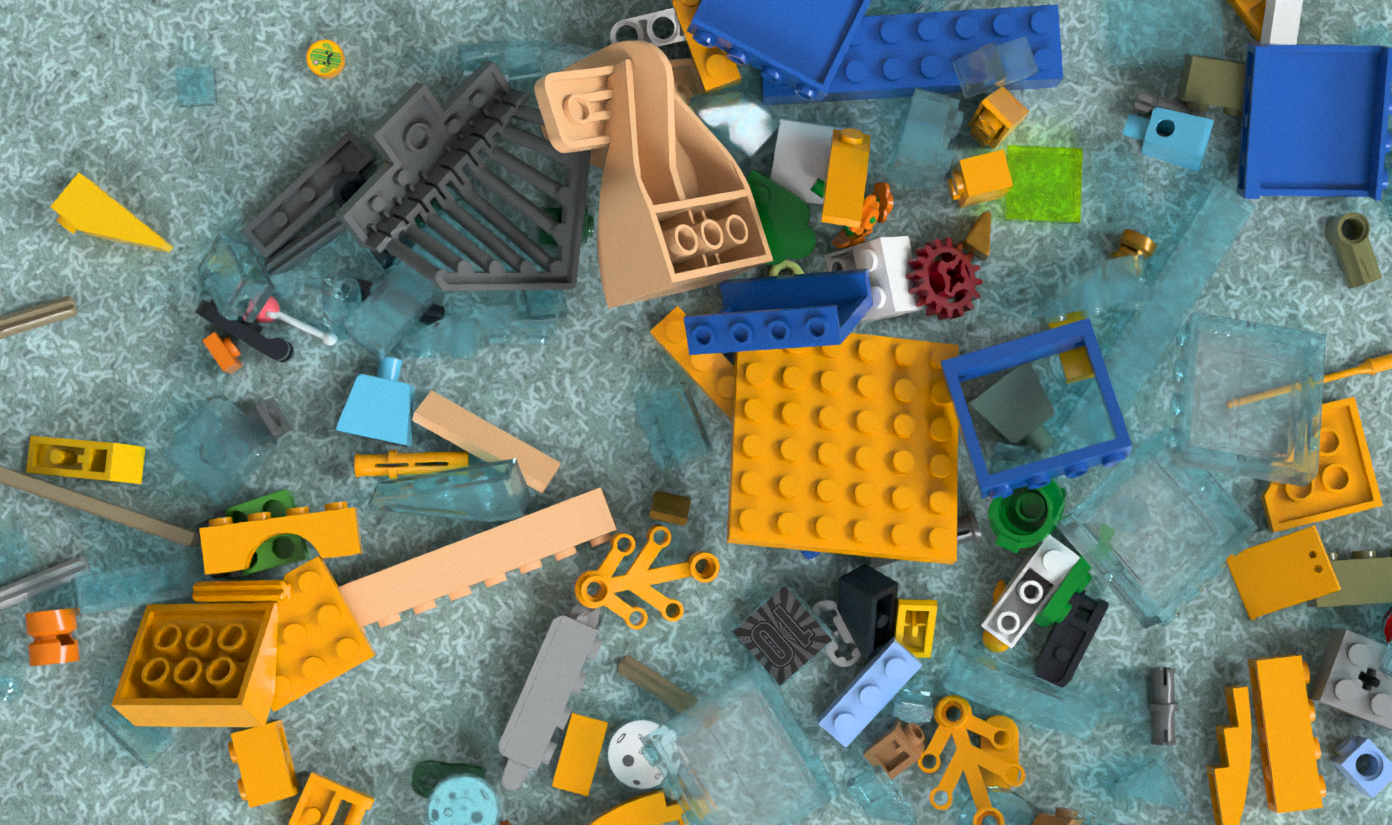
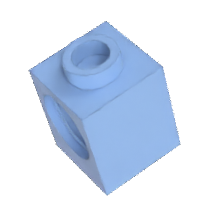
(1379, 769)

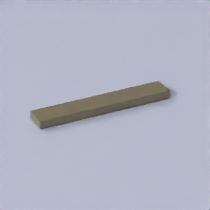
(99, 507)

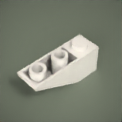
(1029, 590)

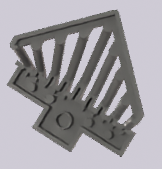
(427, 149)

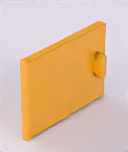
(1283, 572)

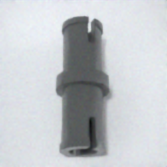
(1163, 706)

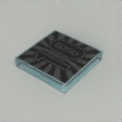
(783, 634)

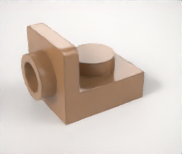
(897, 748)

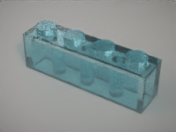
(397, 301)

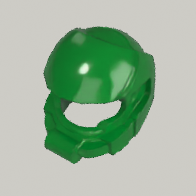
(1026, 515)

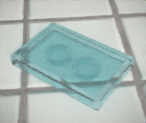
(1163, 31)

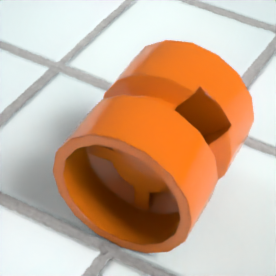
(52, 637)

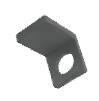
(269, 418)

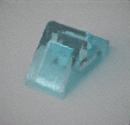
(995, 66)

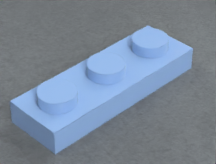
(869, 692)

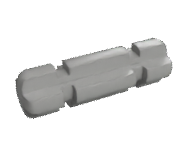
(1145, 103)

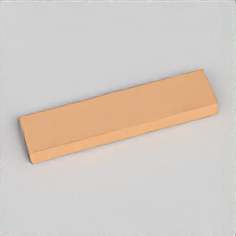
(484, 439)

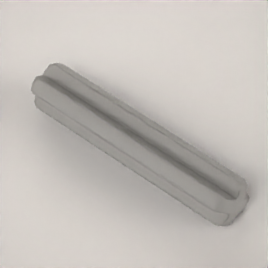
(43, 581)

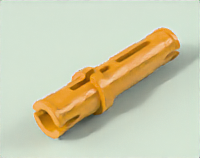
(367, 463)

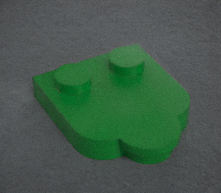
(783, 218)

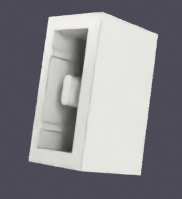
(887, 267)

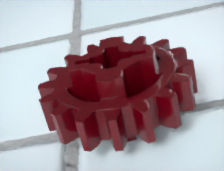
(944, 279)

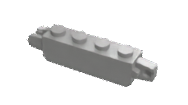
(547, 692)

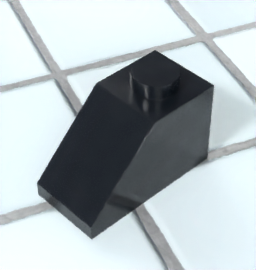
(868, 608)

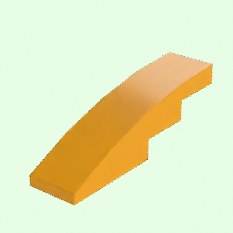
(1230, 778)

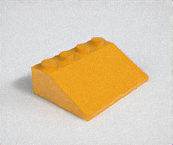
(201, 666)

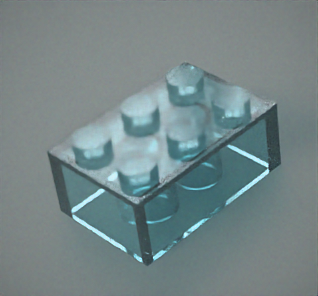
(925, 140)

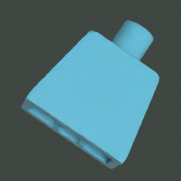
(1186, 141)
(380, 406)

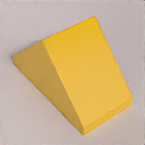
(916, 625)

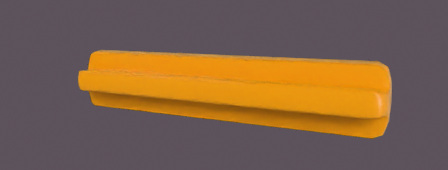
(242, 591)

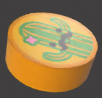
(325, 59)

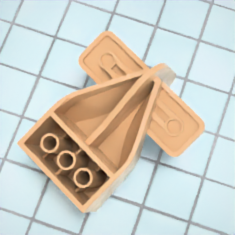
(669, 191)

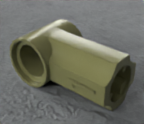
(1356, 254)

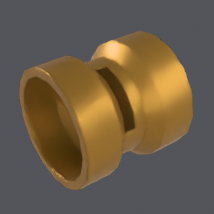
(1133, 243)

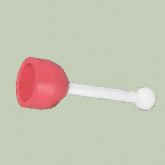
(271, 312)

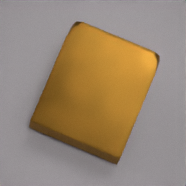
(978, 238)
(670, 508)

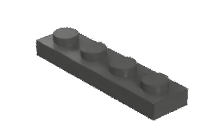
(306, 196)

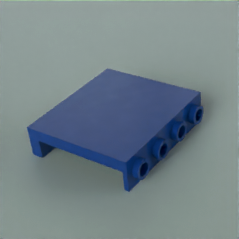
(782, 38)
(1315, 120)
(782, 312)

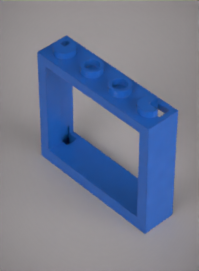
(1017, 353)

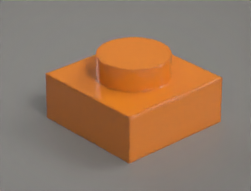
(224, 352)

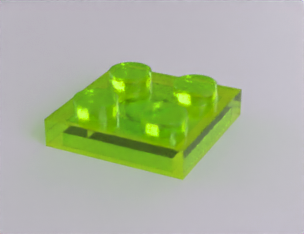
(1044, 184)

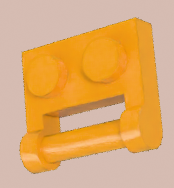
(322, 799)

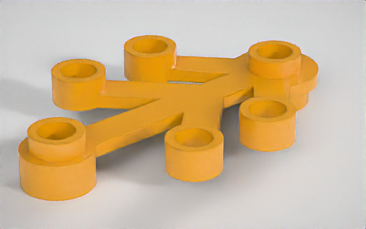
(640, 577)
(967, 757)

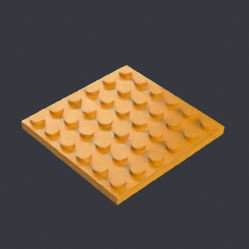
(845, 450)

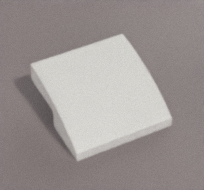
(801, 156)

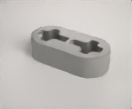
(844, 633)

